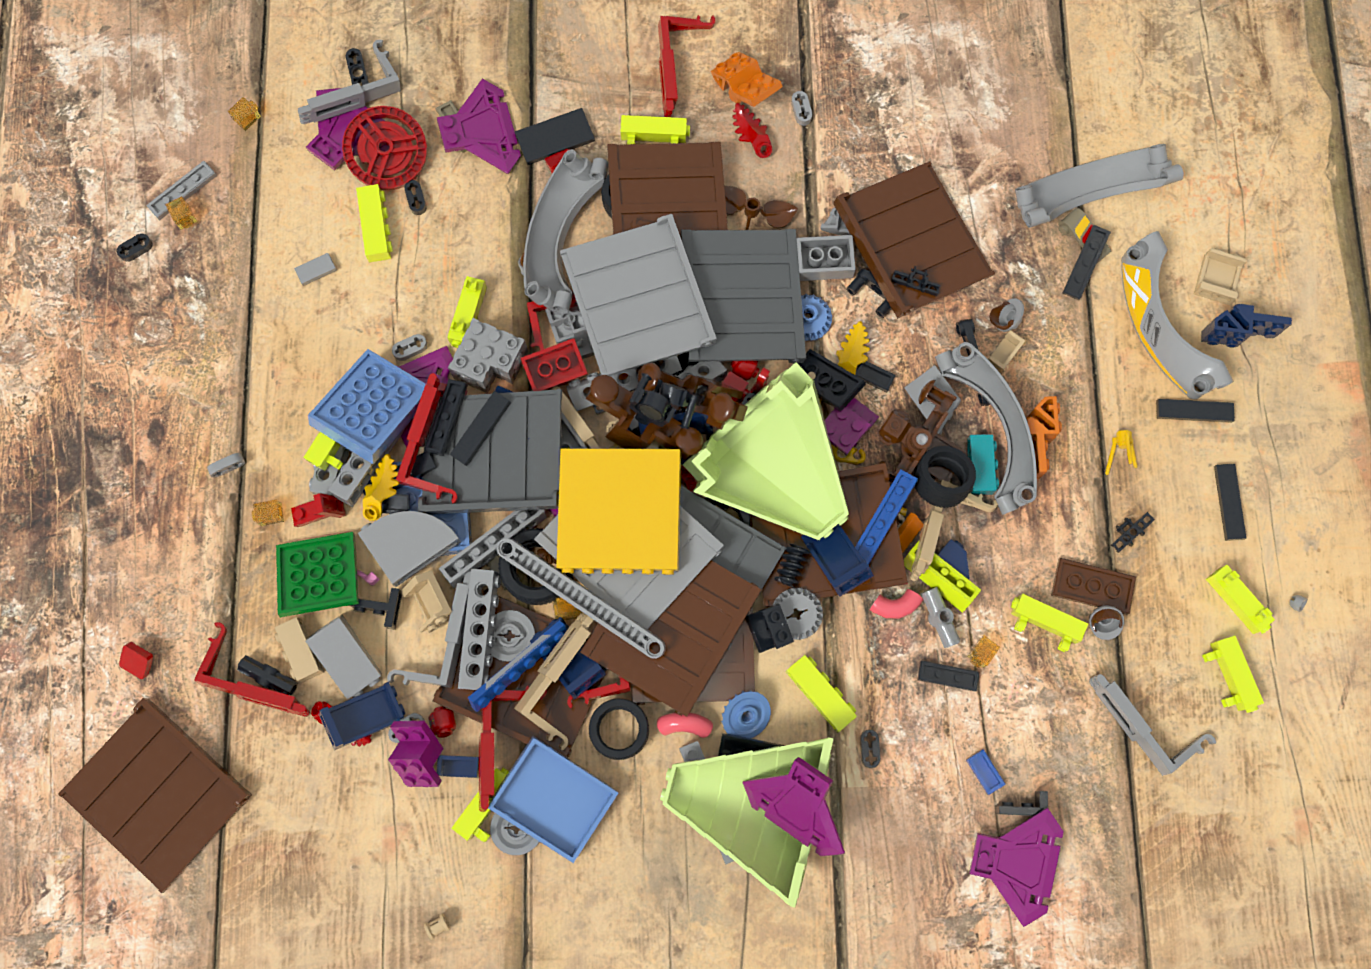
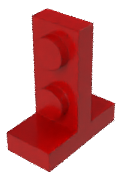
(318, 509)

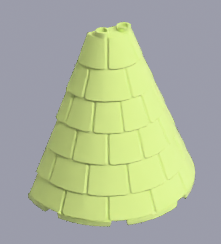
(716, 805)

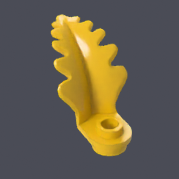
(854, 348)
(380, 488)

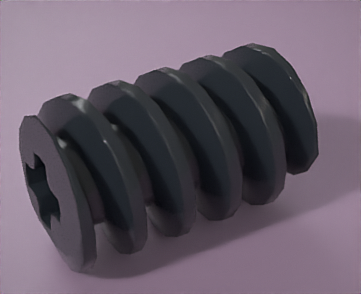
(791, 565)

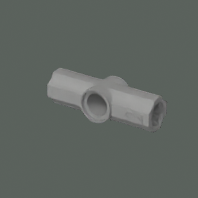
(936, 608)

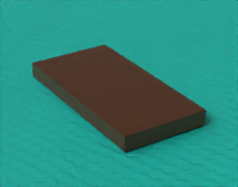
(1093, 585)

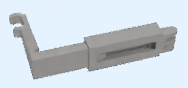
(353, 96)
(454, 641)
(1139, 730)

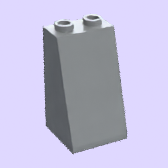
(344, 657)

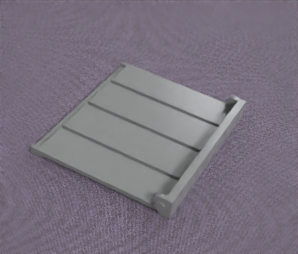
(638, 296)
(644, 595)

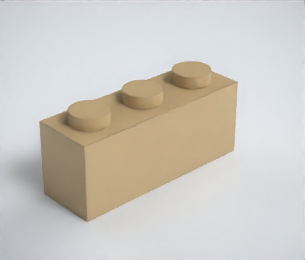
(296, 651)

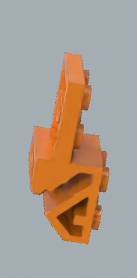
(744, 79)
(1044, 429)

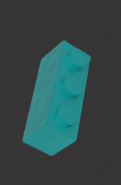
(981, 452)

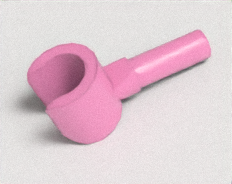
(371, 578)

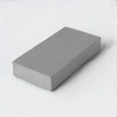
(315, 269)

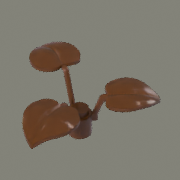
(777, 212)

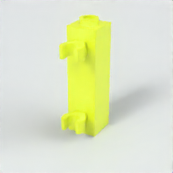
(654, 129)
(467, 308)
(322, 452)
(1241, 600)
(1048, 618)
(1236, 674)
(471, 819)

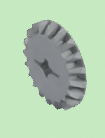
(802, 600)
(519, 626)
(507, 840)

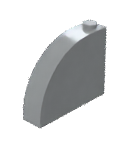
(407, 542)

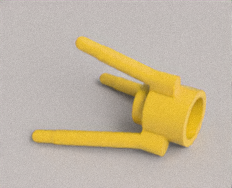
(1125, 441)

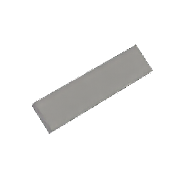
(183, 187)

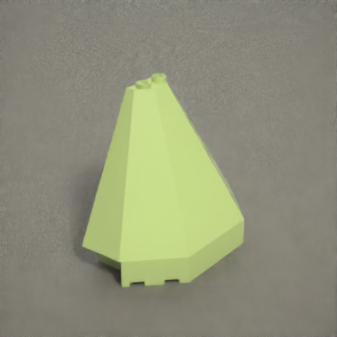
(776, 460)

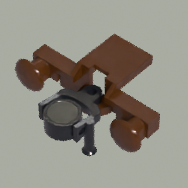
(682, 393)
(651, 411)

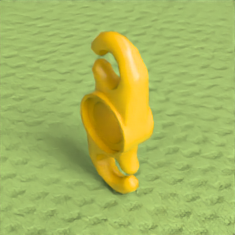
(849, 458)

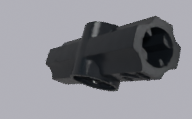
(267, 676)

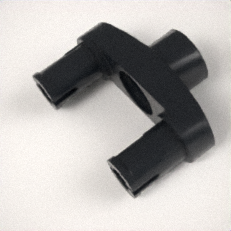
(866, 277)

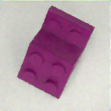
(849, 425)
(415, 754)

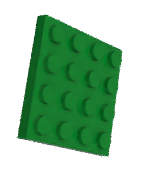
(316, 574)

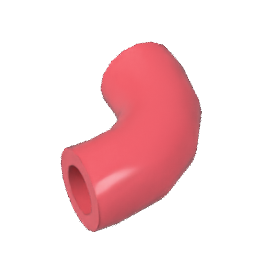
(897, 608)
(693, 724)

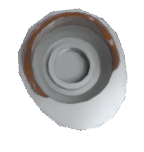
(1007, 315)
(1106, 622)

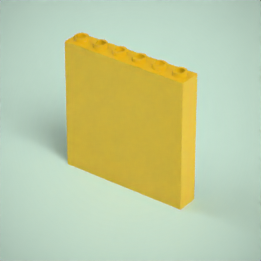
(619, 510)

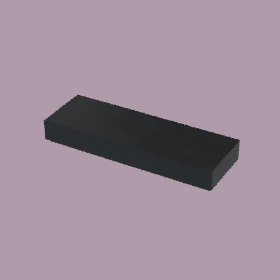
(948, 676)

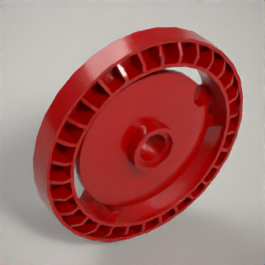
(381, 134)

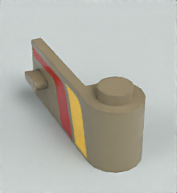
(1079, 226)

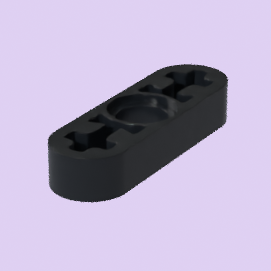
(352, 67)

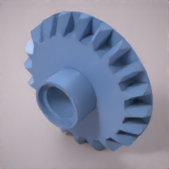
(822, 317)
(754, 719)

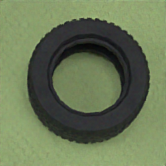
(509, 577)

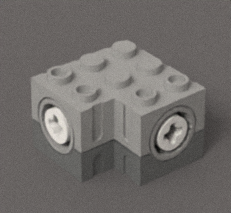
(487, 355)

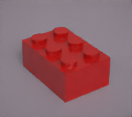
(554, 366)

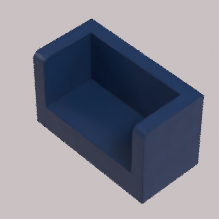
(458, 766)

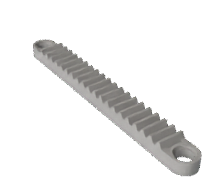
(581, 598)

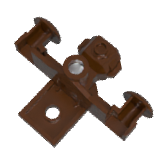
(919, 439)

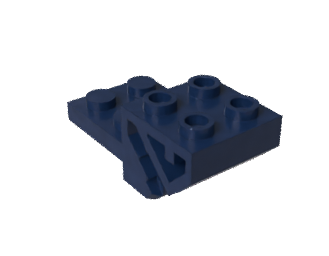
(1240, 323)

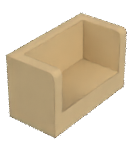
(1006, 351)

